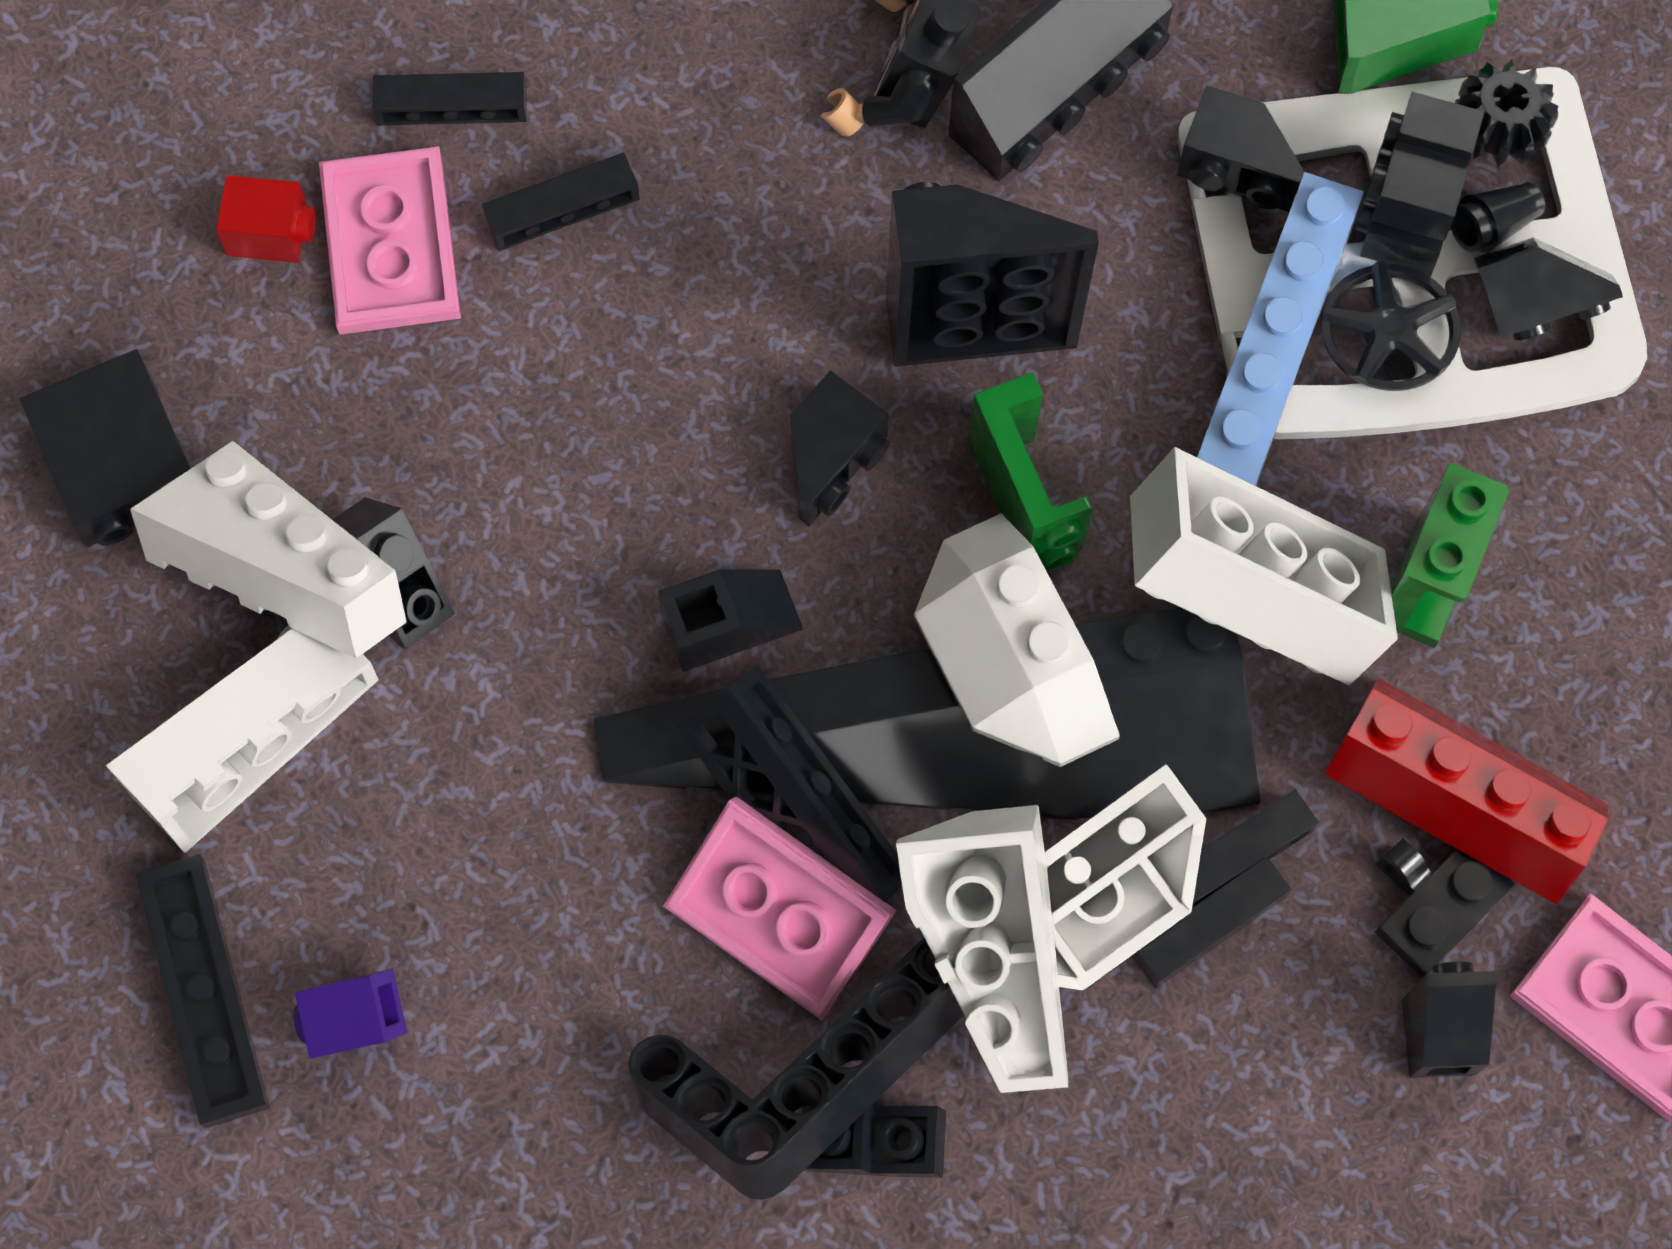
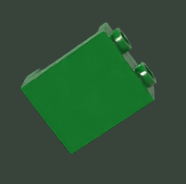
(999, 428)
(1445, 552)

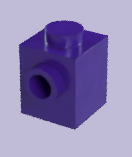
(349, 1013)

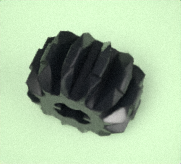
(1516, 111)

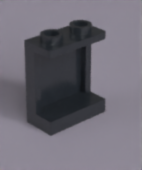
(106, 444)

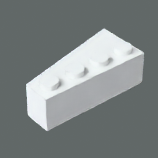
(272, 548)
(239, 734)

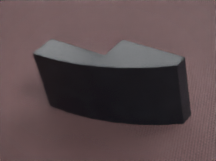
(888, 1143)

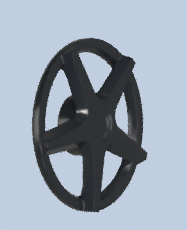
(1390, 326)

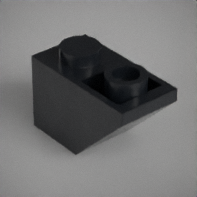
(1240, 151)
(1538, 284)
(831, 439)
(390, 536)
(726, 614)
(1450, 1021)

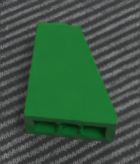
(1403, 36)

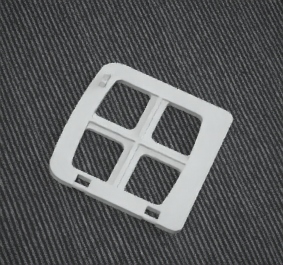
(1459, 396)

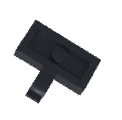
(1439, 904)

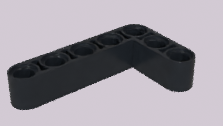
(811, 1079)

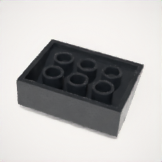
(982, 276)

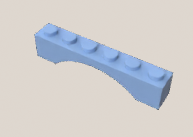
(1280, 327)

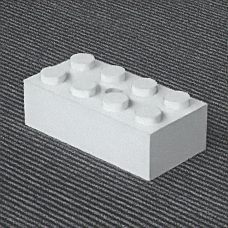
(1261, 567)

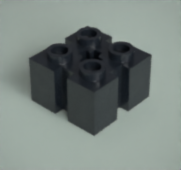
(1418, 182)

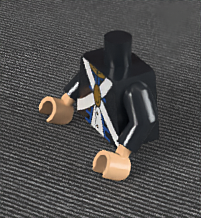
(917, 69)

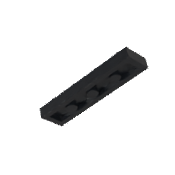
(202, 991)

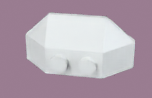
(1012, 646)
(1123, 878)

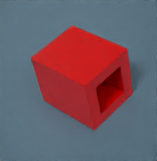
(264, 219)

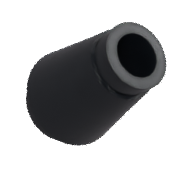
(1495, 216)

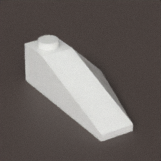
(987, 916)

